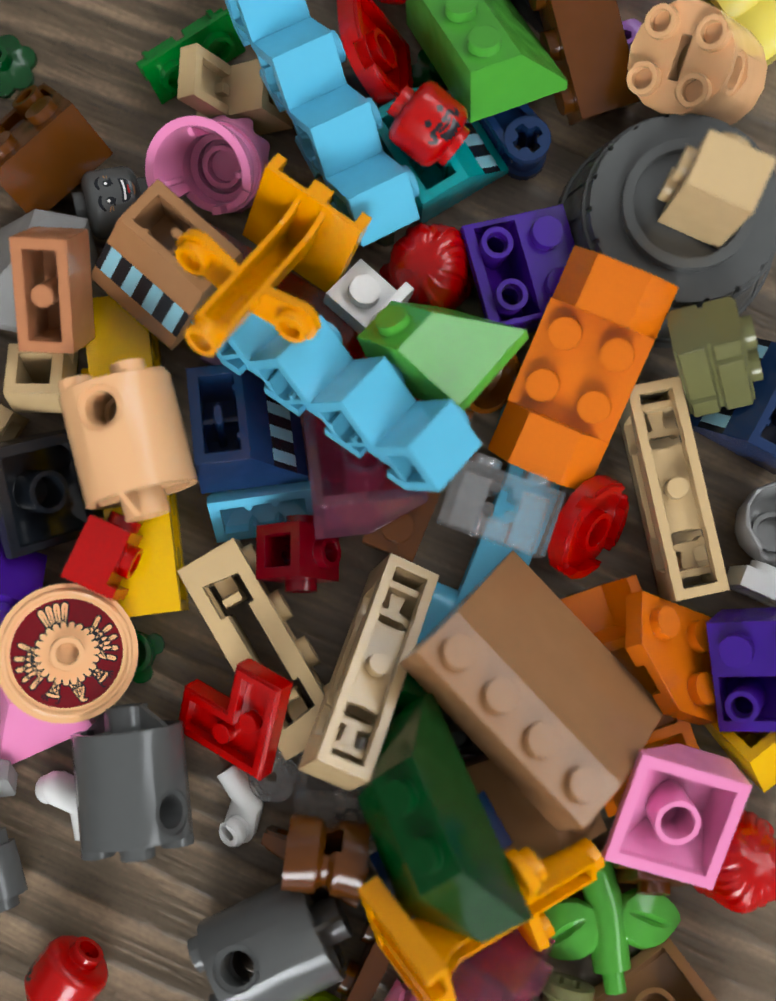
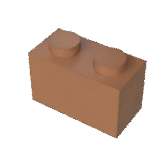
(52, 289)

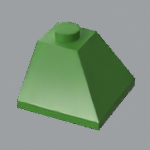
(441, 349)

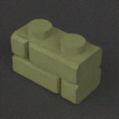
(715, 355)

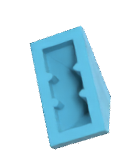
(240, 511)

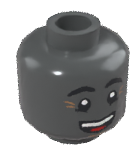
(106, 197)

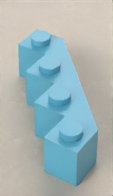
(331, 119)
(358, 401)

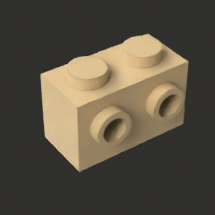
(714, 187)

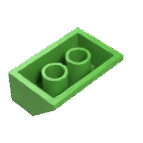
(484, 54)

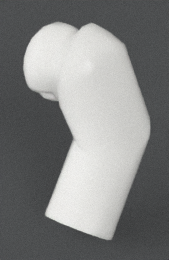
(59, 790)
(244, 809)

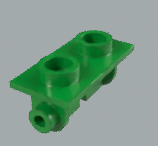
(211, 31)

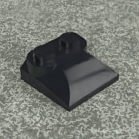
(39, 494)

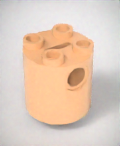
(696, 62)
(127, 439)

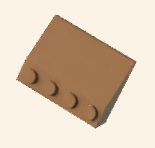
(537, 693)

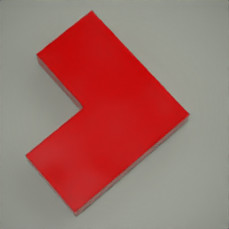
(246, 724)

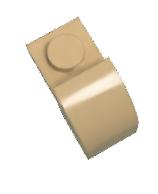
(227, 90)
(34, 378)

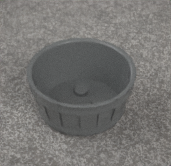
(616, 213)

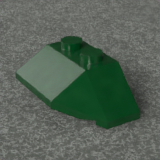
(437, 831)

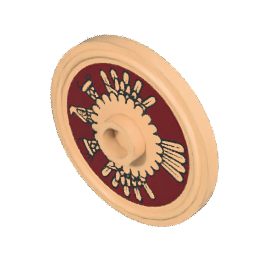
(66, 653)

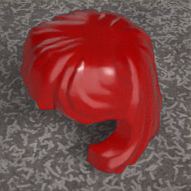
(433, 263)
(748, 869)

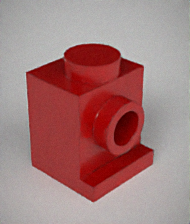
(105, 555)

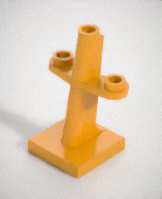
(291, 232)
(430, 953)

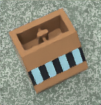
(142, 269)

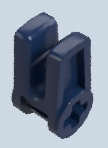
(521, 128)

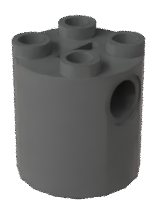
(131, 785)
(287, 937)

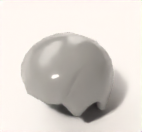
(757, 524)

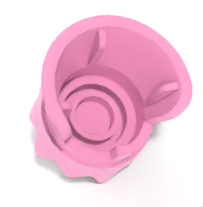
(209, 161)

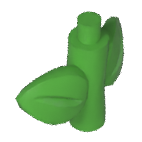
(608, 925)

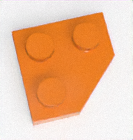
(675, 653)

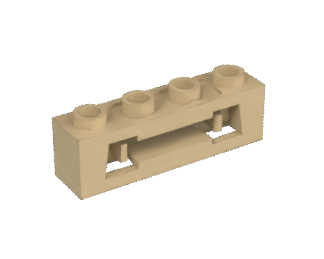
(672, 492)
(272, 611)
(368, 674)

